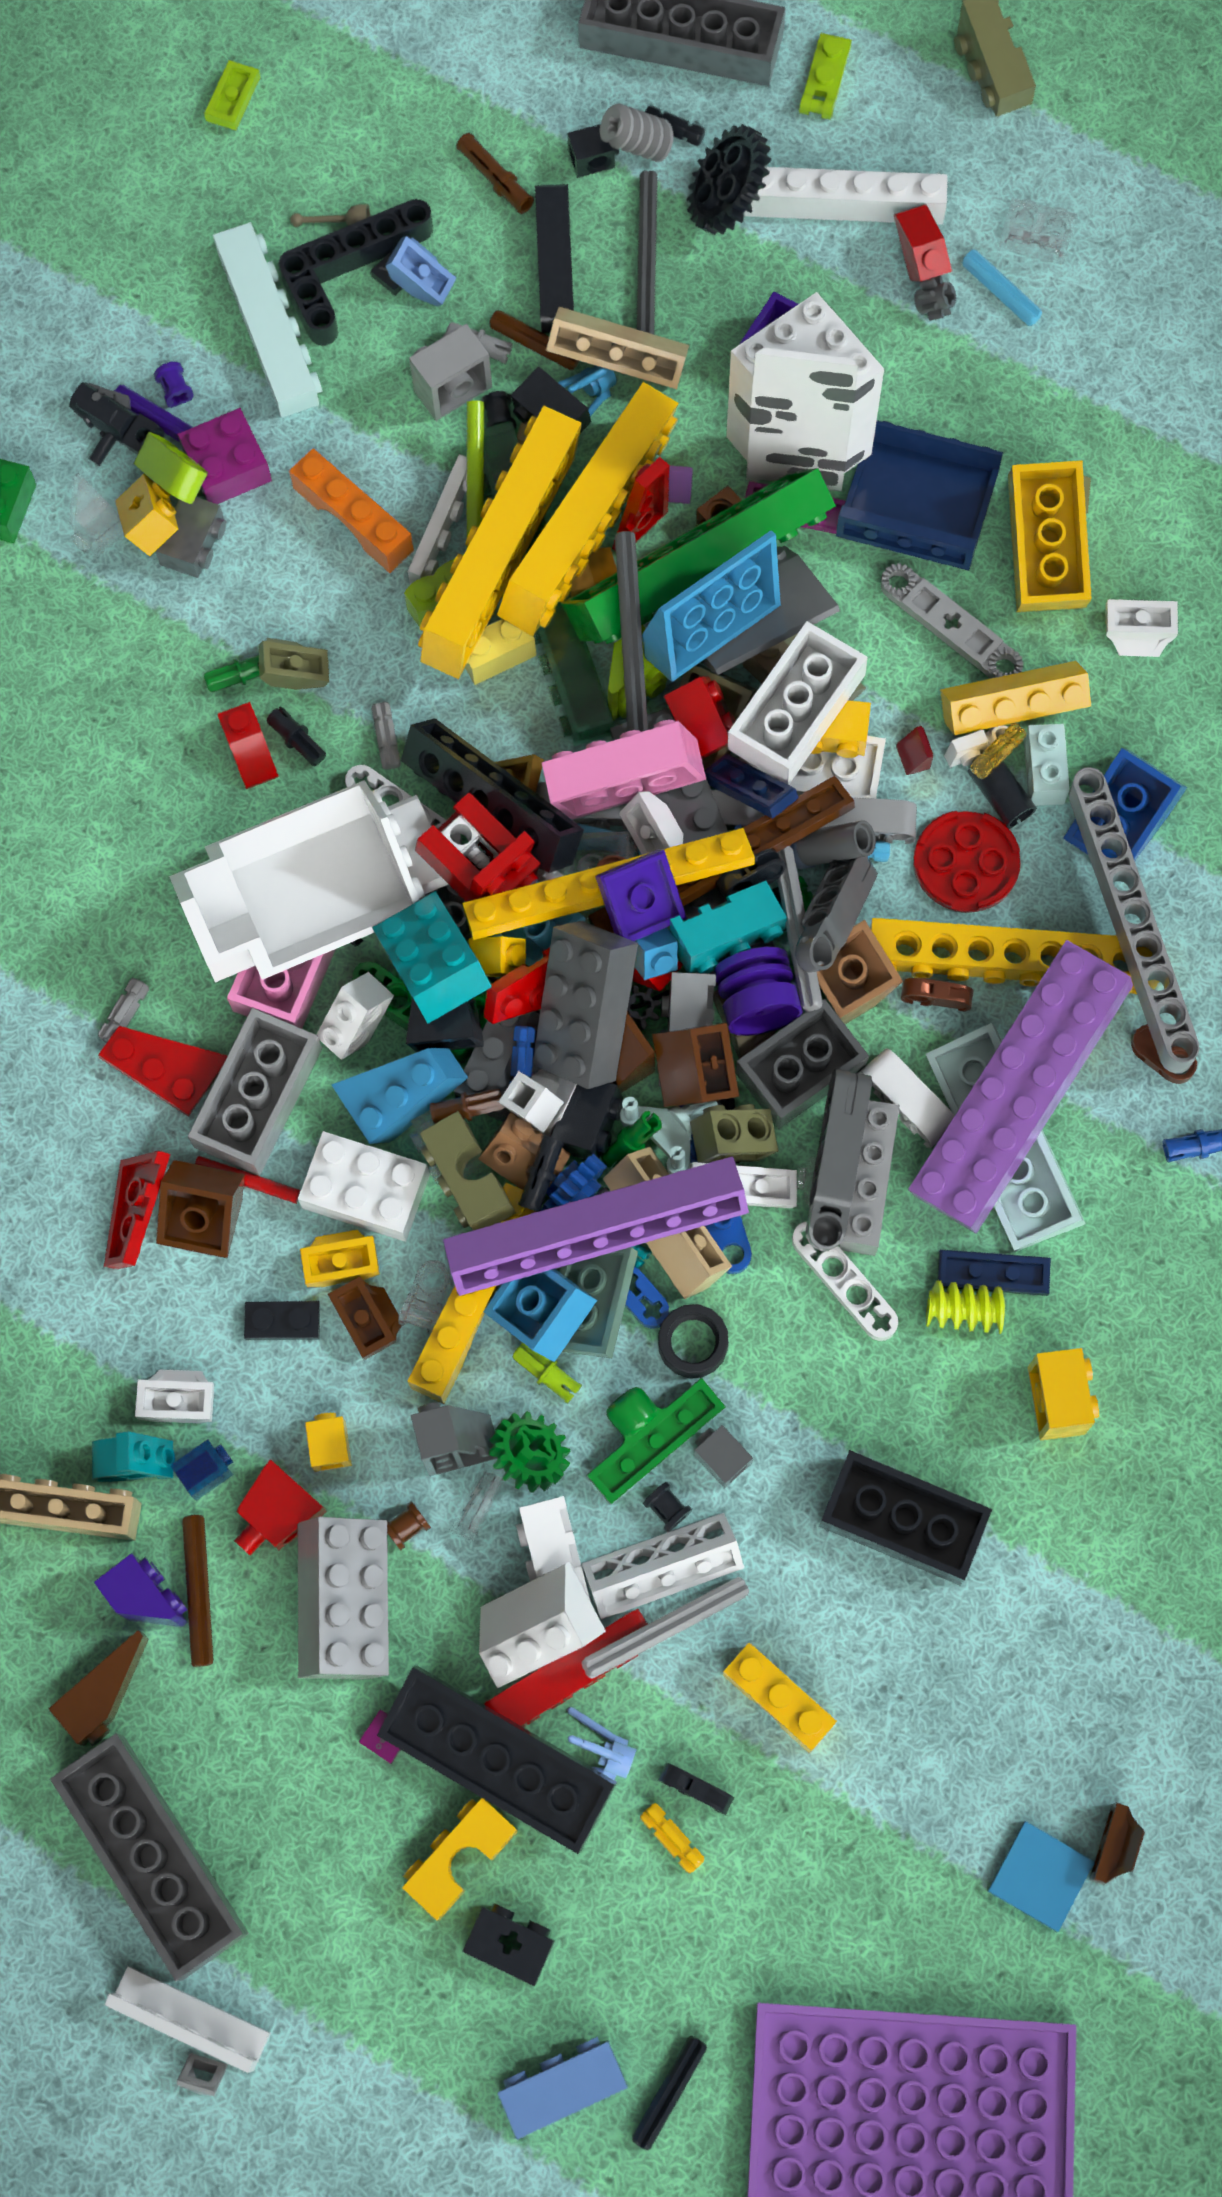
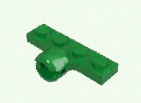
(650, 1434)

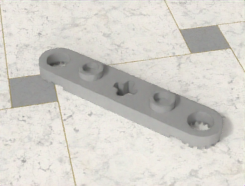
(932, 607)

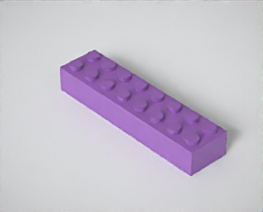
(1021, 1086)

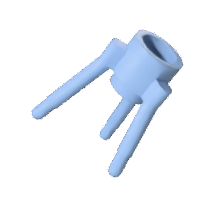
(615, 1757)

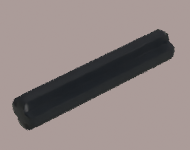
(669, 2093)

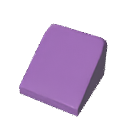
(680, 484)

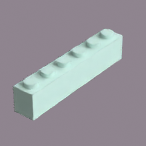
(266, 319)

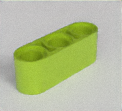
(170, 468)

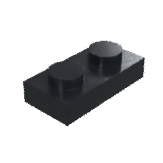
(282, 1320)

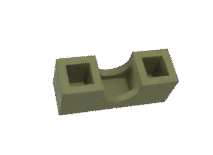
(450, 1147)

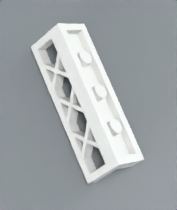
(665, 1570)
(189, 2019)

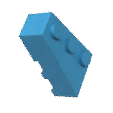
(398, 1092)

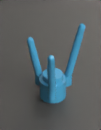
(594, 382)

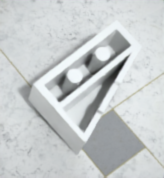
(549, 1538)

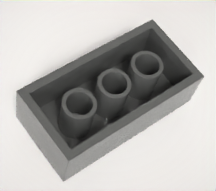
(584, 1004)

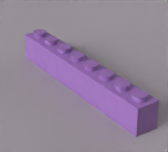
(595, 1226)

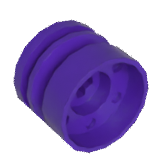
(757, 991)

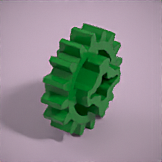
(529, 1452)

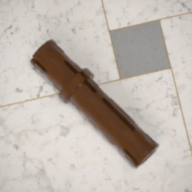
(503, 181)

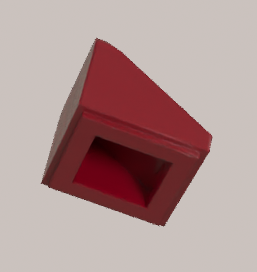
(915, 751)

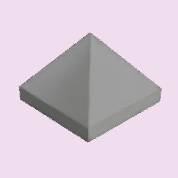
(189, 2081)

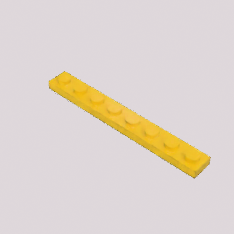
(581, 891)

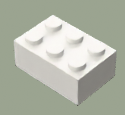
(364, 1186)

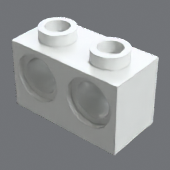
(354, 1015)

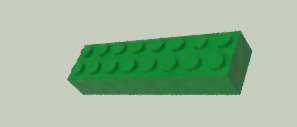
(680, 563)

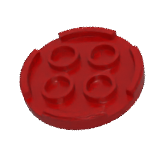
(967, 861)

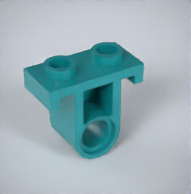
(131, 1458)

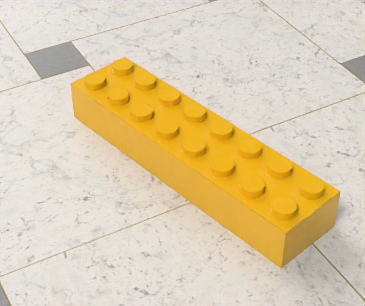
(588, 511)
(498, 542)

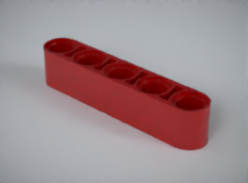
(561, 1678)

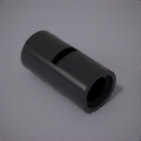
(1005, 795)

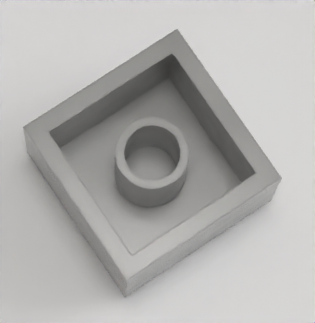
(450, 371)

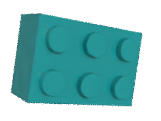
(432, 957)

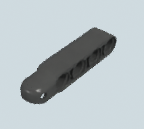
(834, 912)
(837, 1158)

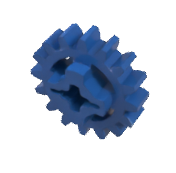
(575, 1182)

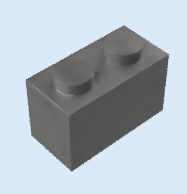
(191, 545)

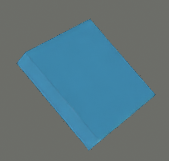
(1041, 1876)

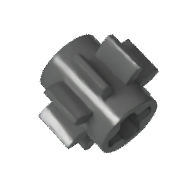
(935, 298)

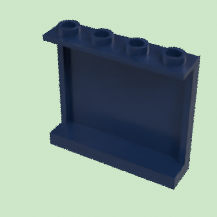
(920, 495)

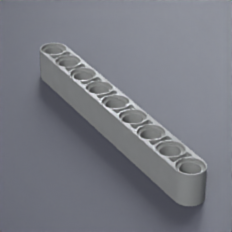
(1133, 935)

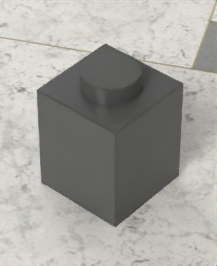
(722, 1455)

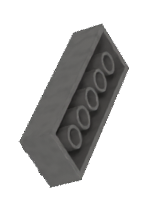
(700, 36)
(149, 1857)

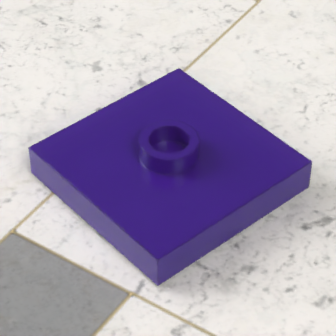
(641, 896)

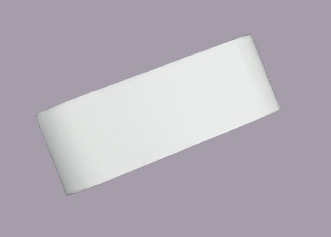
(919, 1107)

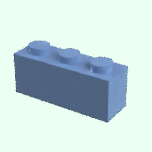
(561, 2087)

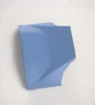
(419, 272)

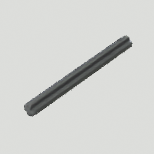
(647, 252)
(631, 631)

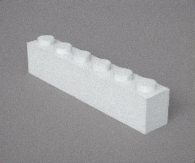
(848, 194)

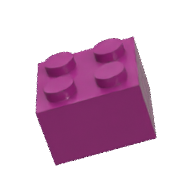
(228, 454)

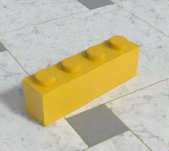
(1015, 697)

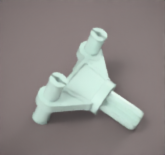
(675, 1131)

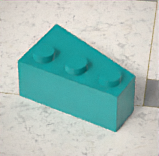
(728, 928)

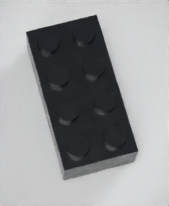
(905, 1518)

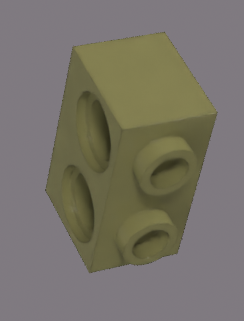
(739, 1133)

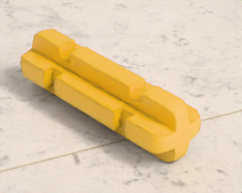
(672, 1838)

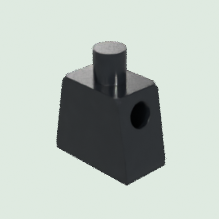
(453, 1030)

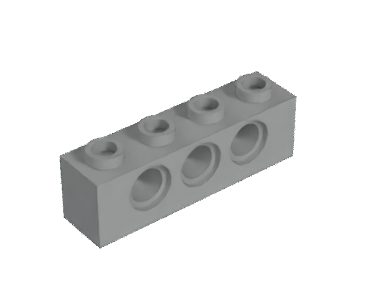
(871, 1180)

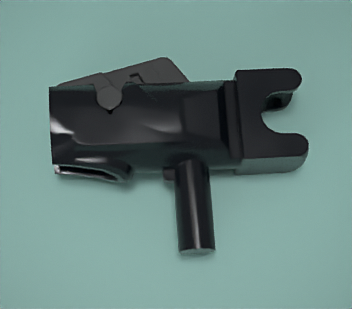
(113, 416)

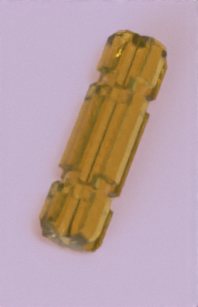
(998, 751)

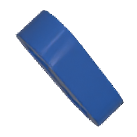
(652, 1295)

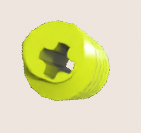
(966, 1306)

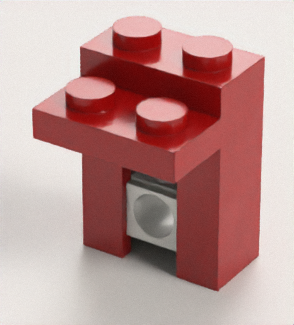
(511, 857)

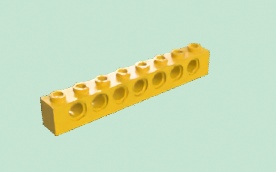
(993, 942)

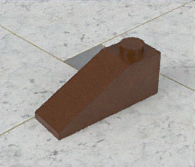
(97, 1697)

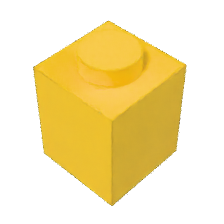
(499, 954)
(328, 1442)

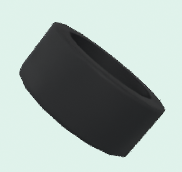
(702, 1314)

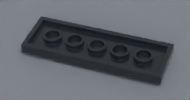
(497, 1759)

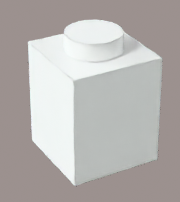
(531, 1101)

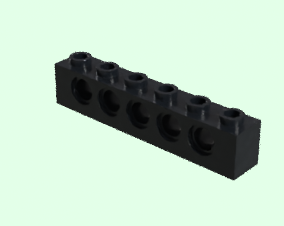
(460, 768)

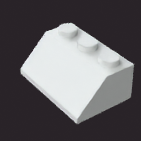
(536, 1625)

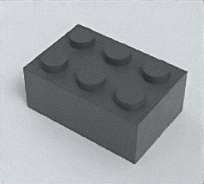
(797, 1063)

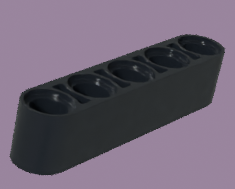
(553, 252)

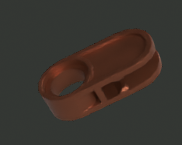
(937, 993)
(1145, 1049)

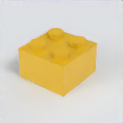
(1062, 1393)

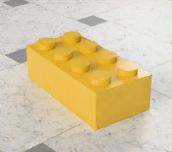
(1049, 536)

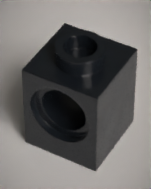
(589, 152)

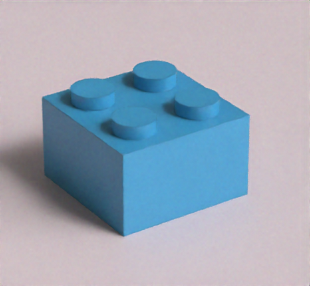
(541, 1311)

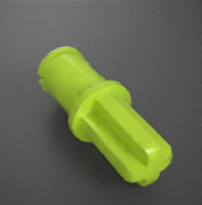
(546, 1372)

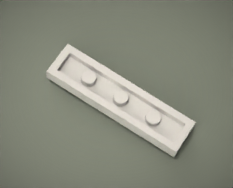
(437, 532)

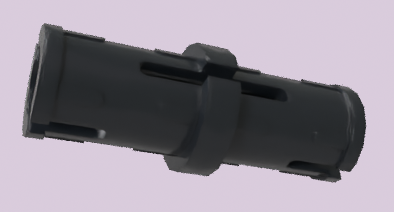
(541, 1173)

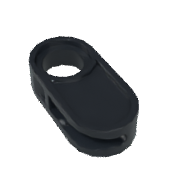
(767, 868)
(696, 1788)

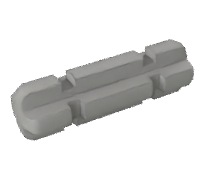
(386, 735)
(124, 1008)

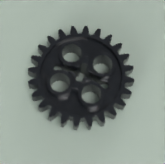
(728, 179)

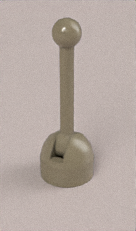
(354, 214)

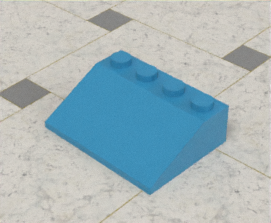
(714, 609)

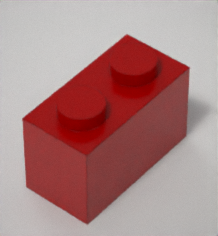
(702, 713)

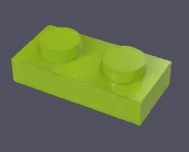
(232, 95)

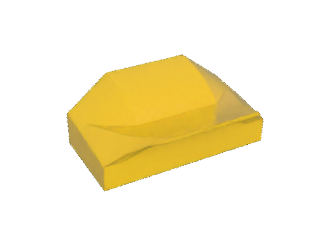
(339, 1259)

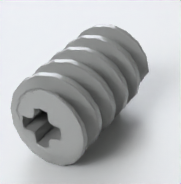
(636, 132)

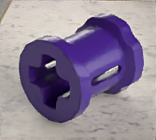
(173, 384)

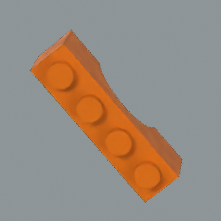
(371, 525)

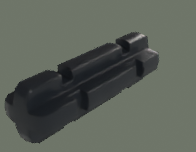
(680, 126)

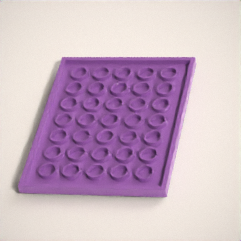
(910, 2105)

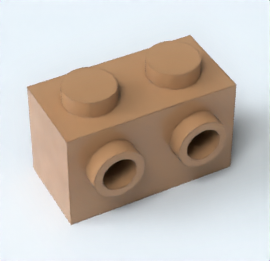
(514, 1149)

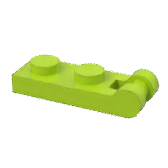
(825, 75)

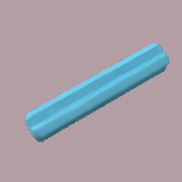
(1002, 287)

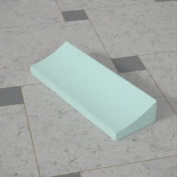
(1037, 1198)

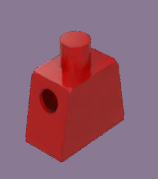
(274, 1510)

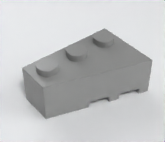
(689, 1001)

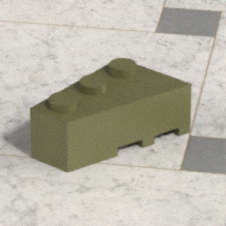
(993, 57)

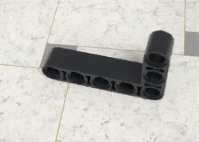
(338, 246)

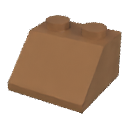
(859, 975)

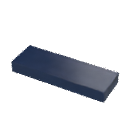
(750, 786)
(1010, 1272)

